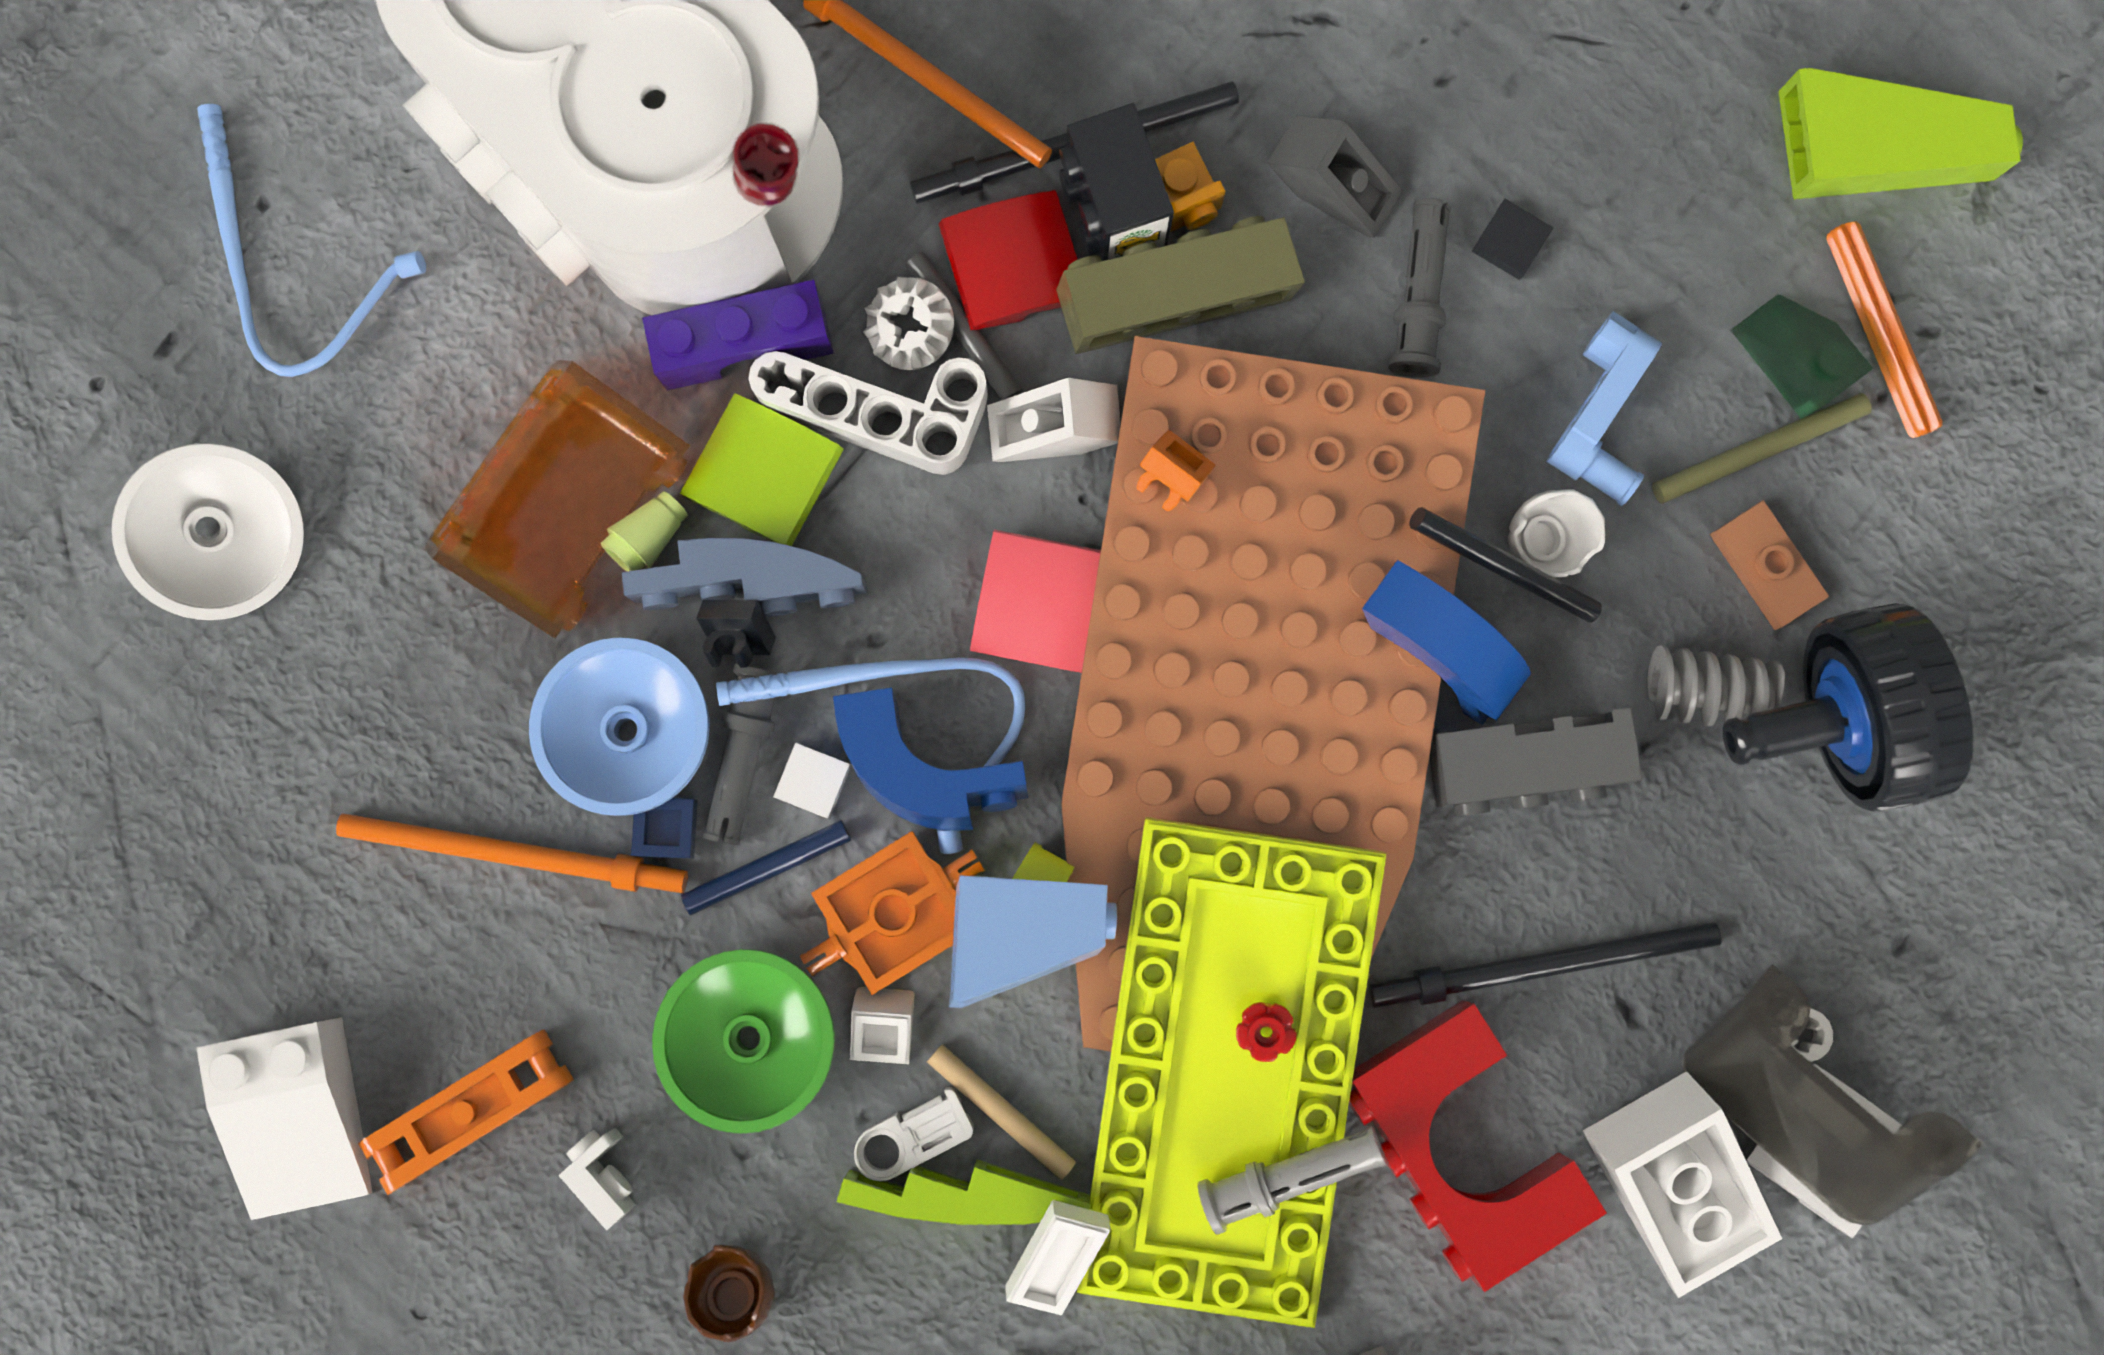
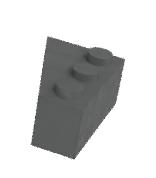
(1534, 760)

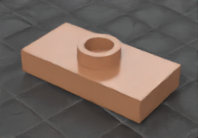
(1769, 565)

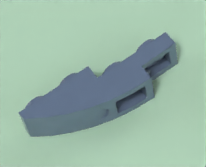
(765, 570)

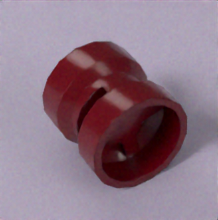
(765, 149)

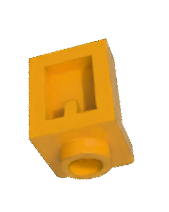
(1190, 188)

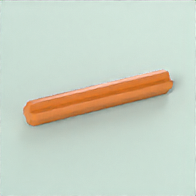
(1884, 329)

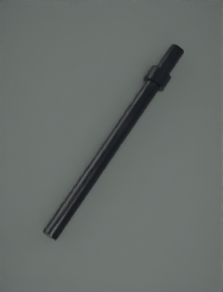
(969, 175)
(1433, 985)

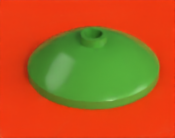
(701, 1047)

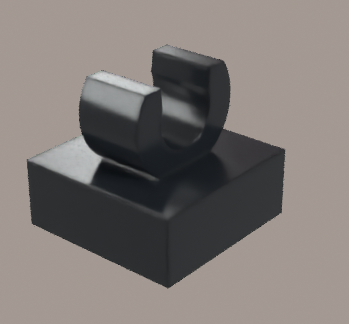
(735, 630)

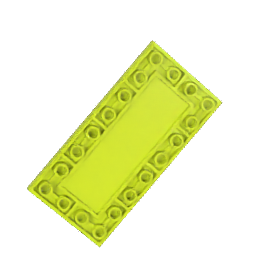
(1210, 932)

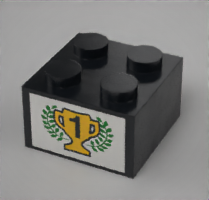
(1115, 183)

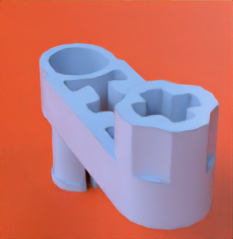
(1624, 355)

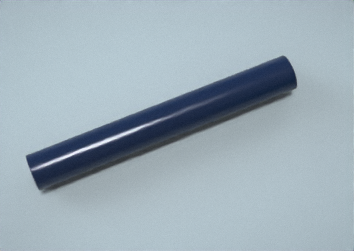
(765, 867)

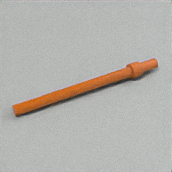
(931, 78)
(623, 872)

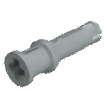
(1264, 1187)

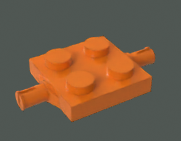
(889, 912)

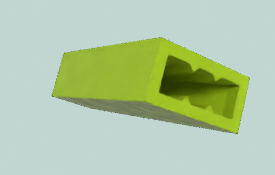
(1888, 136)

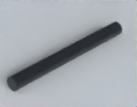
(1504, 564)

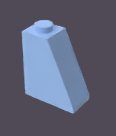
(1022, 931)

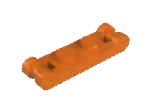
(465, 1111)

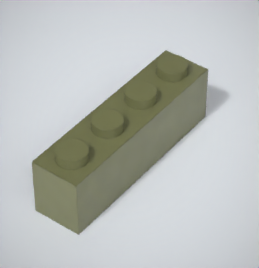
(1179, 283)

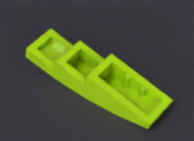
(990, 1197)

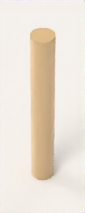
(1001, 1112)

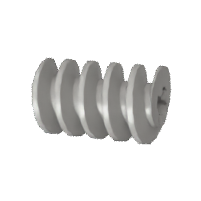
(1712, 684)

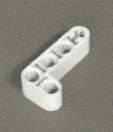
(869, 401)

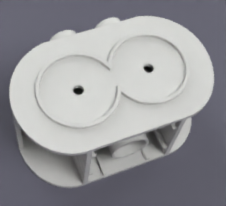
(618, 132)

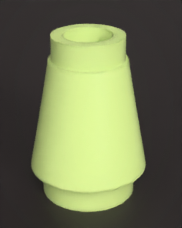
(644, 533)

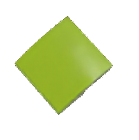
(762, 470)

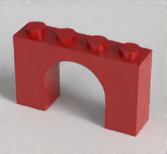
(1486, 1231)

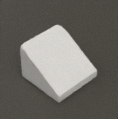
(882, 1025)

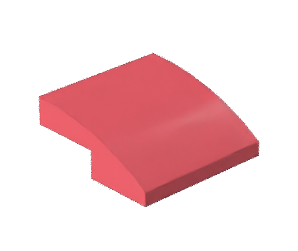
(1036, 601)

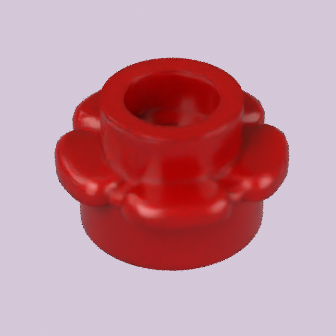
(1266, 1015)

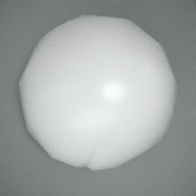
(1557, 532)

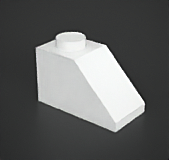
(1055, 421)

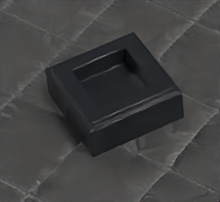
(1512, 239)

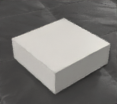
(812, 781)

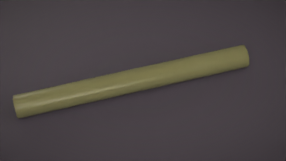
(1761, 448)

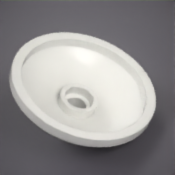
(215, 574)

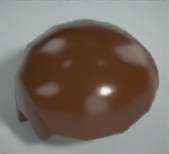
(728, 1293)

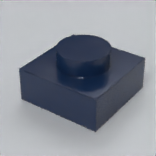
(666, 830)

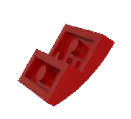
(1008, 257)

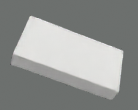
(1057, 1257)

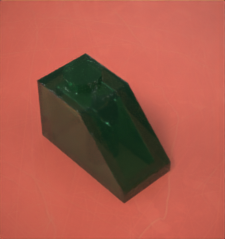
(1801, 353)

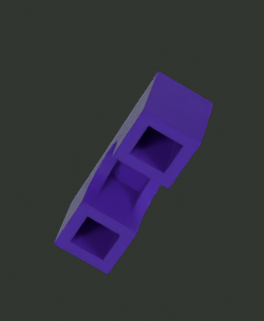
(702, 339)

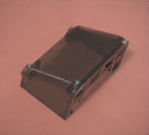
(1809, 1120)

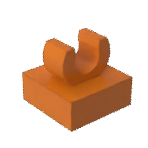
(1176, 466)

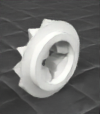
(930, 308)

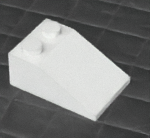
(287, 1117)
(1684, 1182)

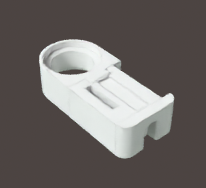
(920, 1135)

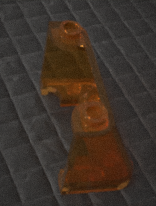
(548, 493)

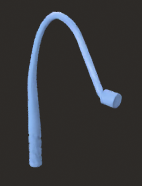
(225, 207)
(813, 679)

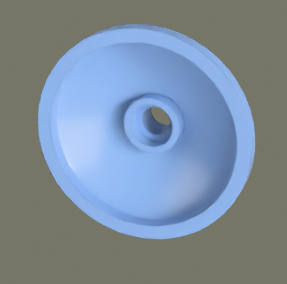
(579, 721)

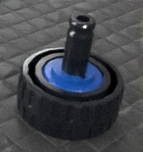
(1878, 707)

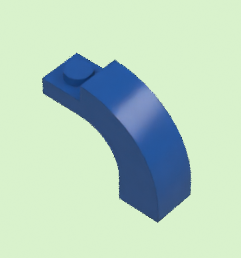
(1449, 640)
(907, 786)

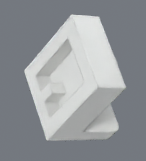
(598, 1188)

